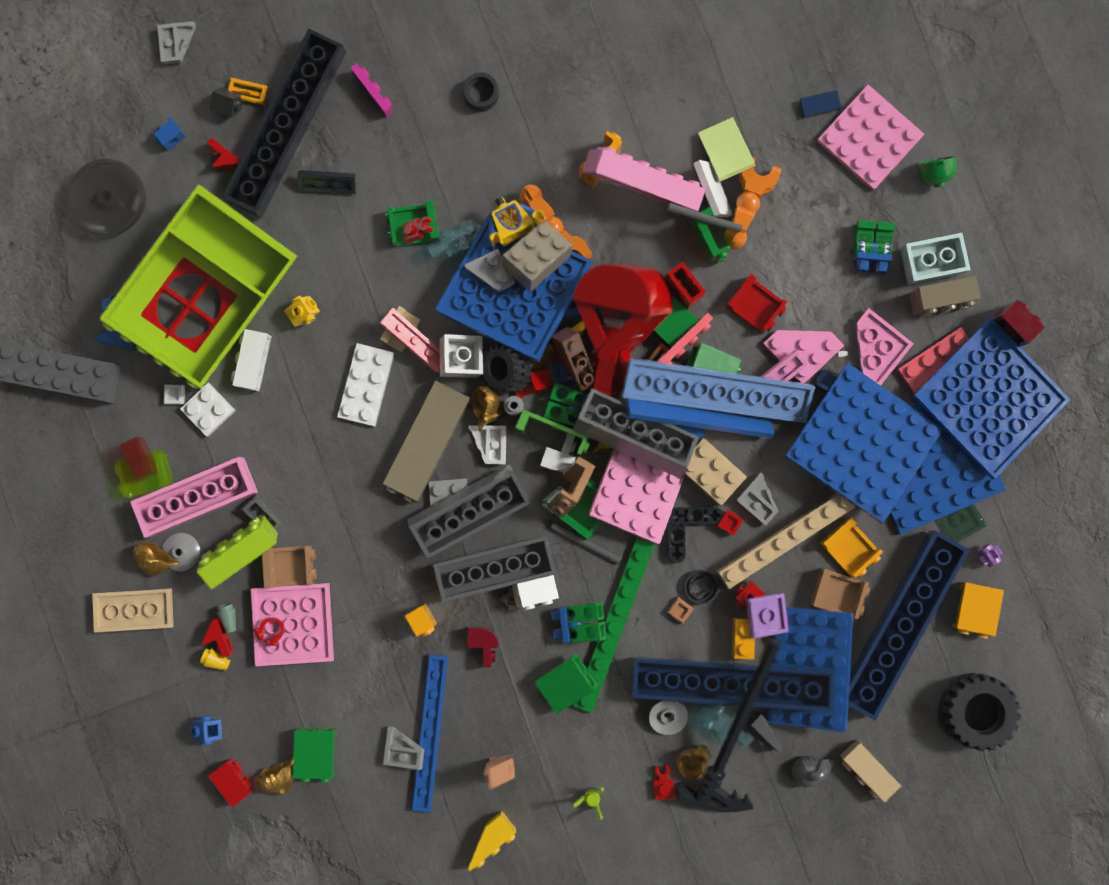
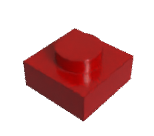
(730, 522)

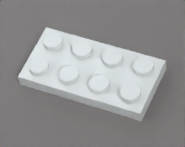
(366, 385)

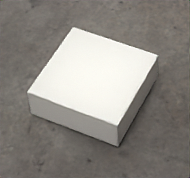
(174, 394)

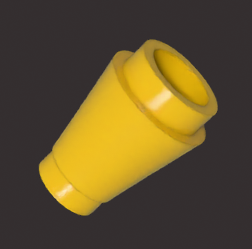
(214, 660)

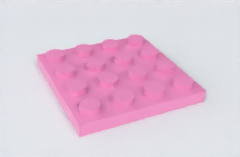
(870, 137)
(635, 497)
(306, 621)

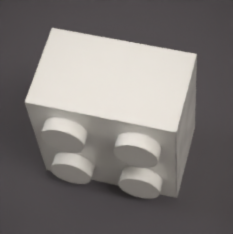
(461, 356)

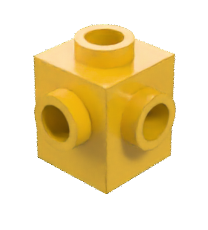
(302, 311)

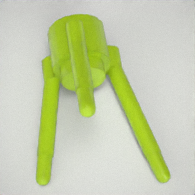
(591, 799)

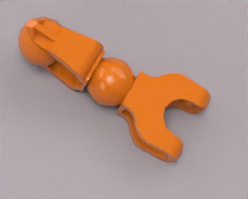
(532, 197)
(749, 202)

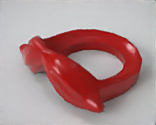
(271, 641)

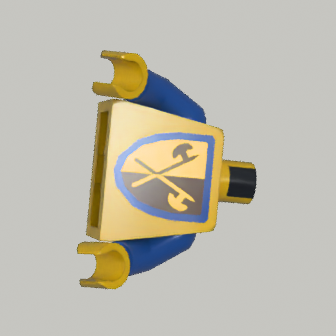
(512, 221)

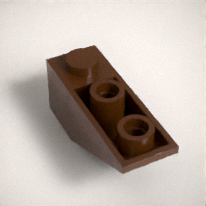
(574, 357)

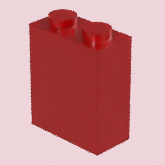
(685, 286)

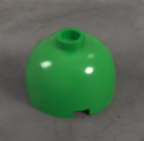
(938, 170)

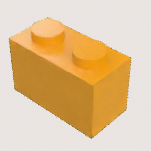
(421, 621)
(742, 643)

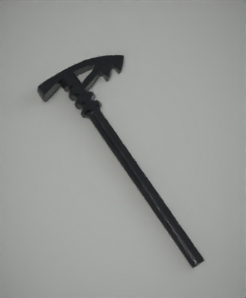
(715, 774)

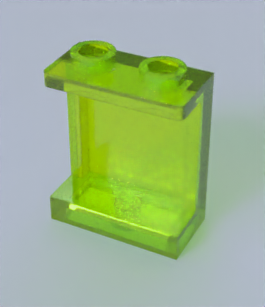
(132, 488)

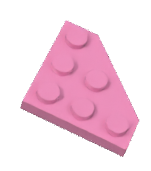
(813, 346)
(879, 346)

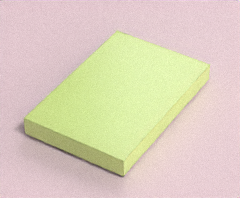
(726, 149)

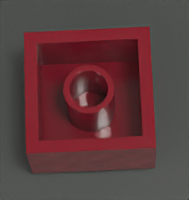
(1019, 322)

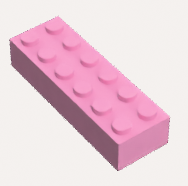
(643, 179)
(194, 497)

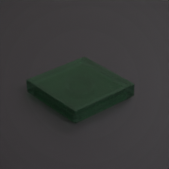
(962, 523)

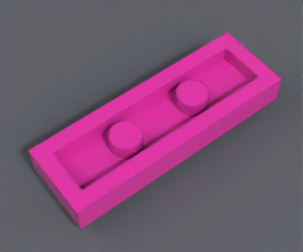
(372, 89)

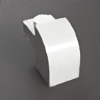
(558, 460)

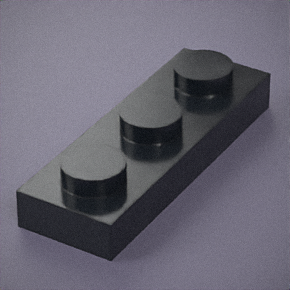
(327, 182)

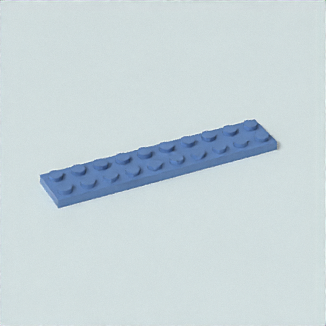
(717, 390)

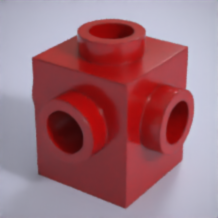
(744, 590)

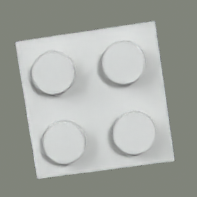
(208, 409)

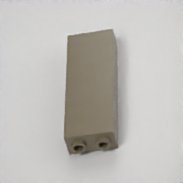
(426, 442)

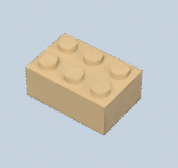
(713, 472)

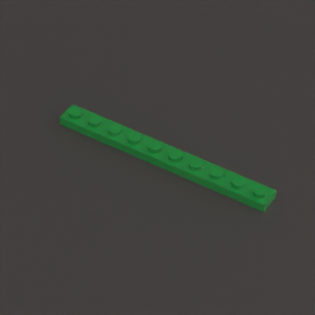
(617, 618)

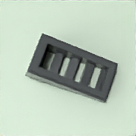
(261, 504)
(760, 725)

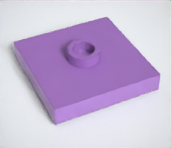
(767, 615)

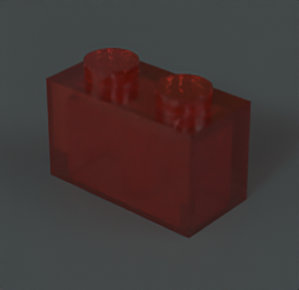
(139, 458)

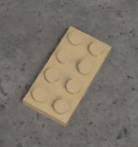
(133, 610)

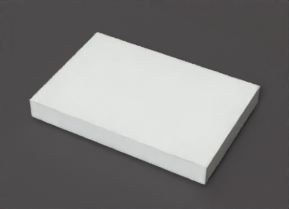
(713, 189)

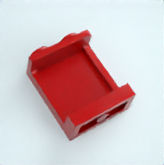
(757, 305)

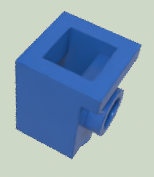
(169, 135)

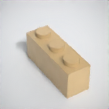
(869, 771)

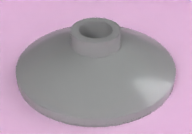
(189, 548)
(670, 723)

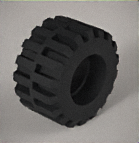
(495, 369)

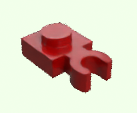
(414, 229)
(663, 786)

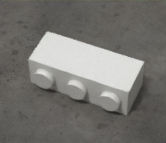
(251, 360)

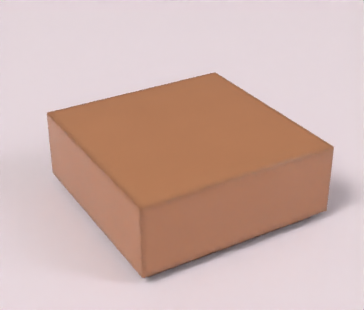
(680, 610)

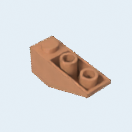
(499, 770)

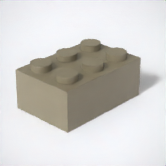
(537, 255)
(944, 296)

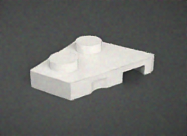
(491, 442)

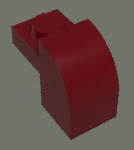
(484, 638)

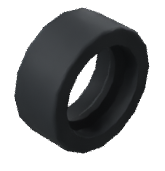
(480, 77)

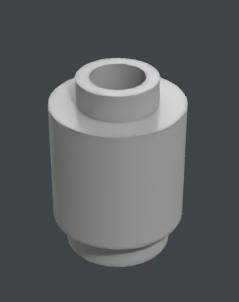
(514, 412)

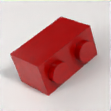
(232, 782)

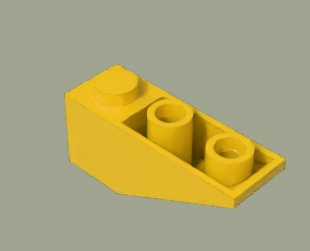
(496, 832)

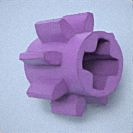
(989, 555)

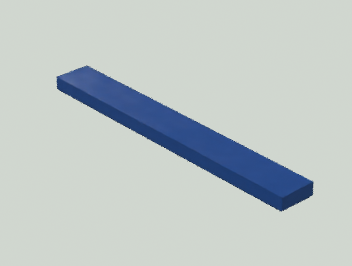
(699, 418)
(430, 732)

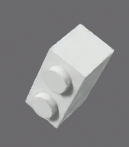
(535, 591)

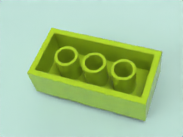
(237, 552)

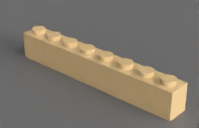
(784, 540)

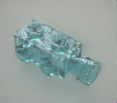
(455, 239)
(722, 722)

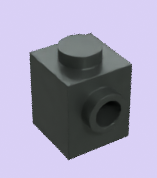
(225, 102)

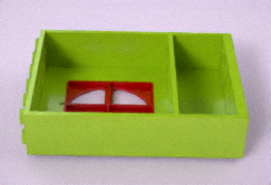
(226, 252)

